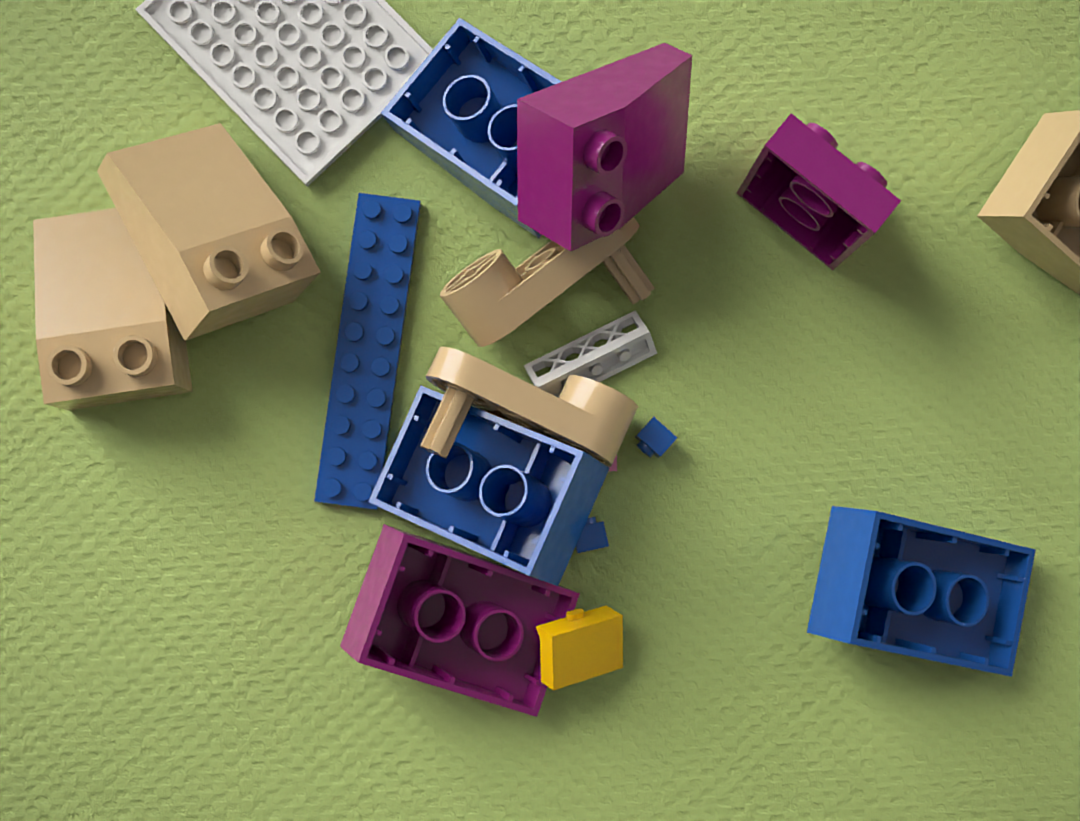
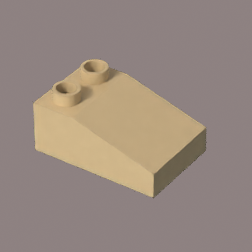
(1040, 199)
(207, 229)
(101, 316)

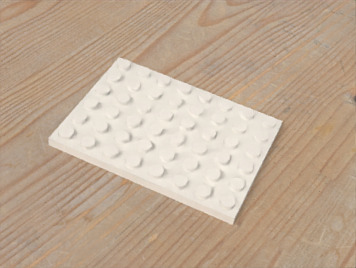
(295, 70)

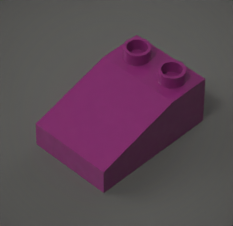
(602, 145)
(817, 192)
(454, 620)

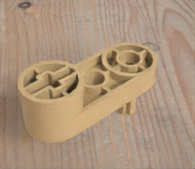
(497, 298)
(583, 416)

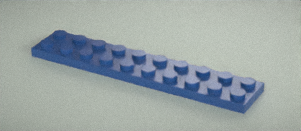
(368, 349)

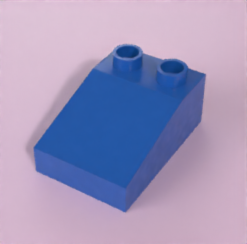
(465, 112)
(470, 489)
(921, 590)

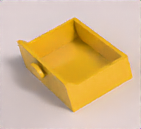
(580, 646)

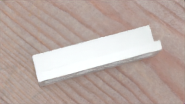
(595, 362)

